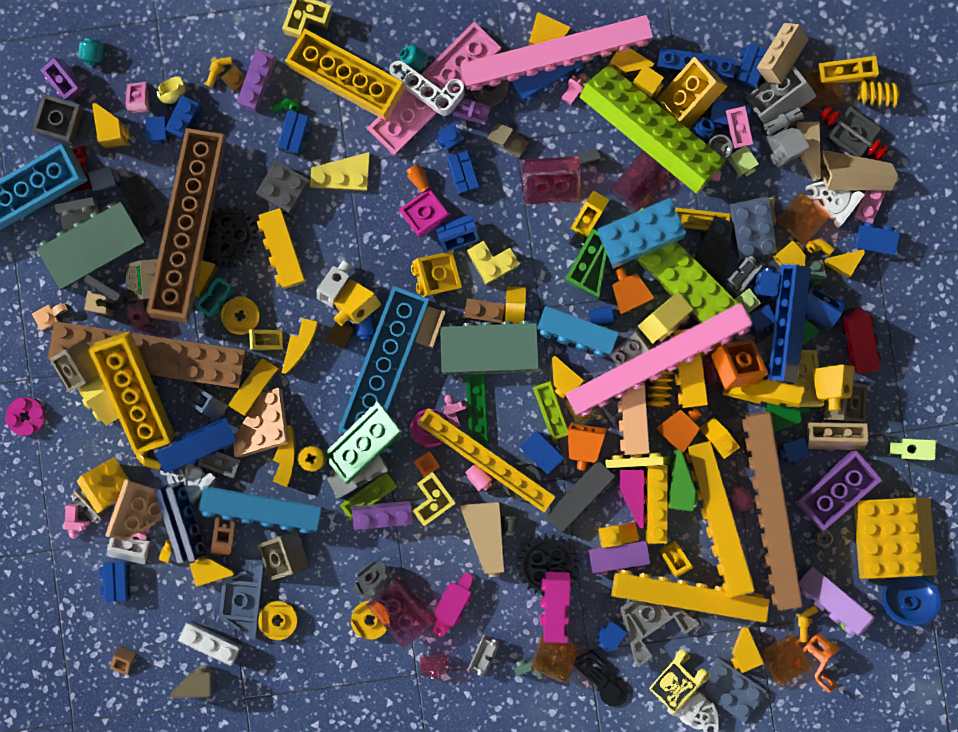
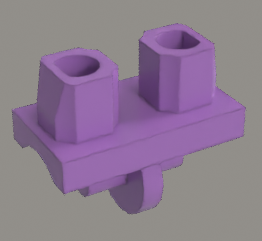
(472, 111)

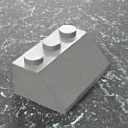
(775, 99)

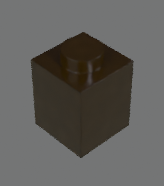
(341, 335)

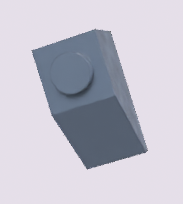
(205, 402)

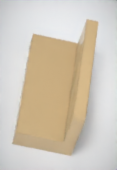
(430, 327)

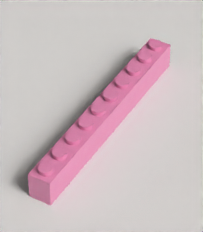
(556, 52)
(659, 359)

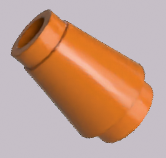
(418, 177)

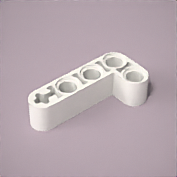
(424, 85)

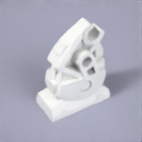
(834, 202)
(194, 480)
(698, 709)

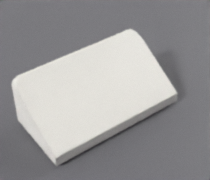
(131, 550)

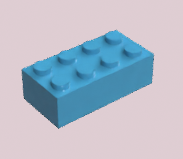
(641, 233)
(577, 332)

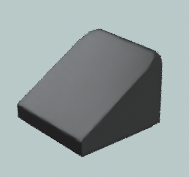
(589, 157)

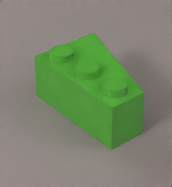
(588, 267)

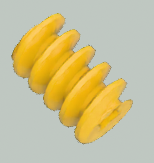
(878, 92)
(659, 390)
(305, 455)

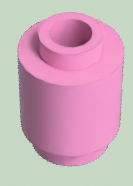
(479, 478)

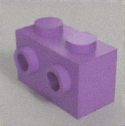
(63, 79)

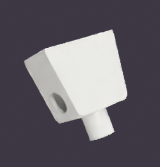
(330, 289)

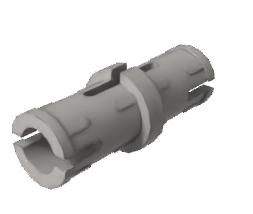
(783, 121)

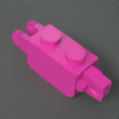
(451, 604)

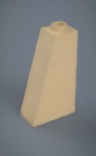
(856, 173)
(485, 530)

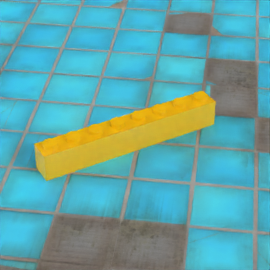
(719, 519)
(689, 597)

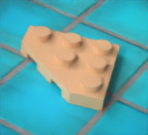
(264, 425)
(134, 512)

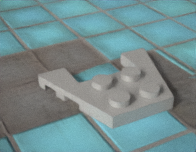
(644, 618)

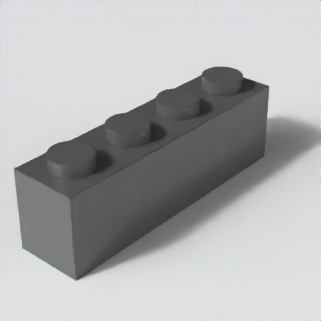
(579, 497)

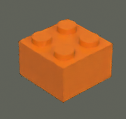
(739, 364)

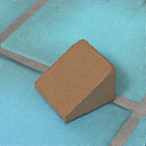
(122, 660)

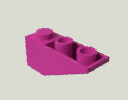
(632, 489)

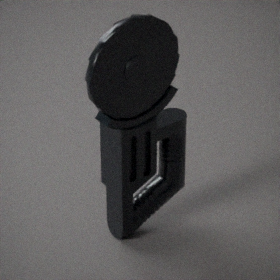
(611, 689)

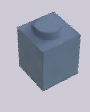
(104, 179)

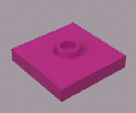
(424, 213)

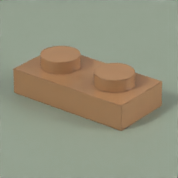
(484, 311)

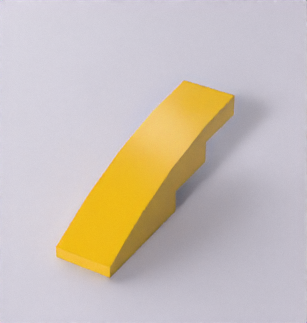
(768, 391)

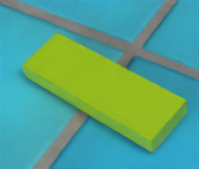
(551, 411)
(370, 494)

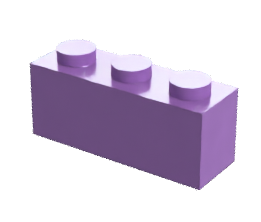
(256, 81)
(382, 515)
(619, 557)

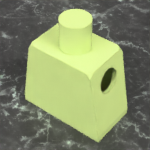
(922, 449)

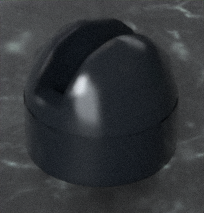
(576, 239)

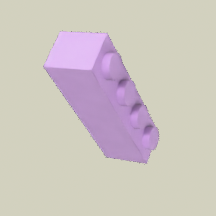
(836, 602)

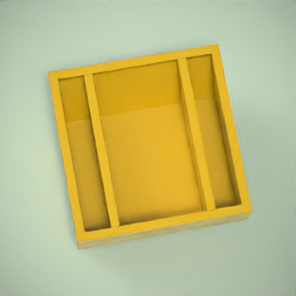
(894, 538)

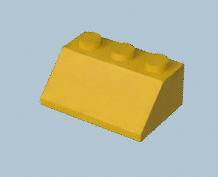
(691, 92)

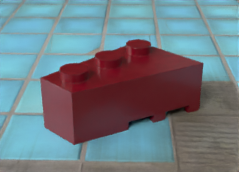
(861, 340)

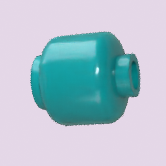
(91, 51)
(414, 57)

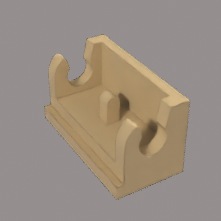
(95, 304)

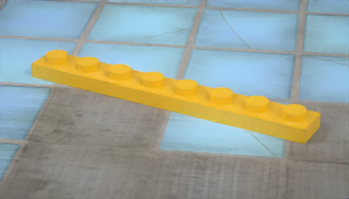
(486, 460)

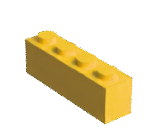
(281, 248)
(691, 380)
(656, 504)

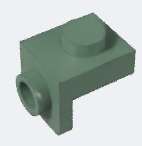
(817, 273)
(524, 666)

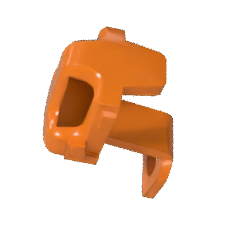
(824, 657)

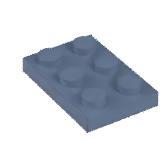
(753, 228)
(732, 690)

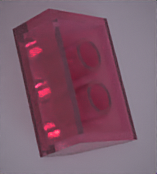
(551, 180)
(640, 182)
(401, 612)

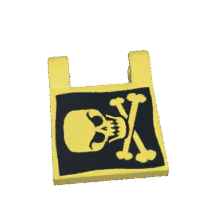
(676, 684)

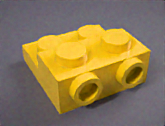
(436, 274)

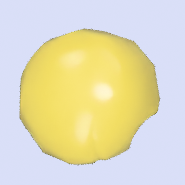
(171, 90)

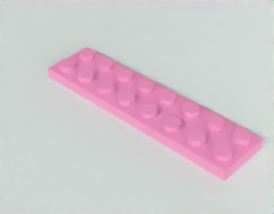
(410, 112)

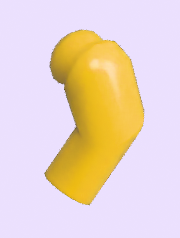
(148, 462)

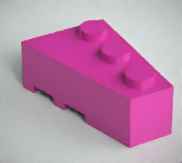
(555, 606)

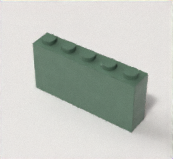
(90, 244)
(489, 348)

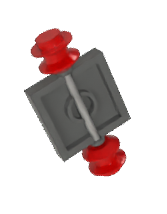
(854, 132)

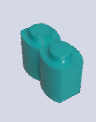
(217, 294)

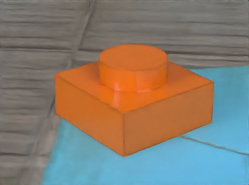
(426, 464)

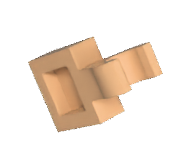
(47, 315)

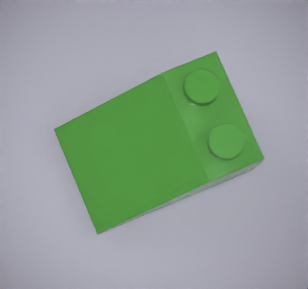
(680, 486)

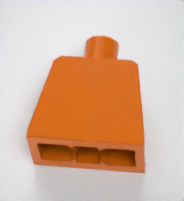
(629, 291)
(679, 429)
(585, 444)

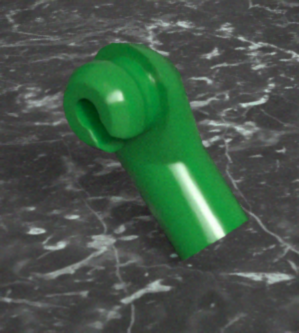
(286, 104)

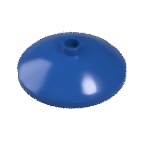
(917, 592)

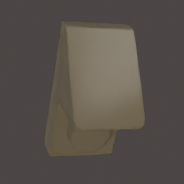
(508, 140)

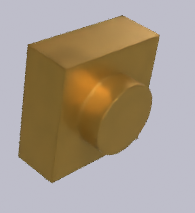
(234, 79)

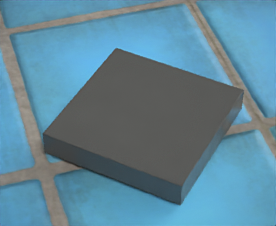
(105, 289)

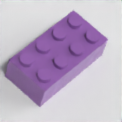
(837, 490)

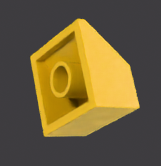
(109, 129)

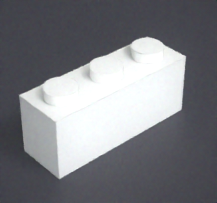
(210, 643)

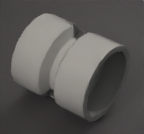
(721, 145)

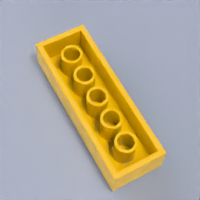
(345, 74)
(132, 392)

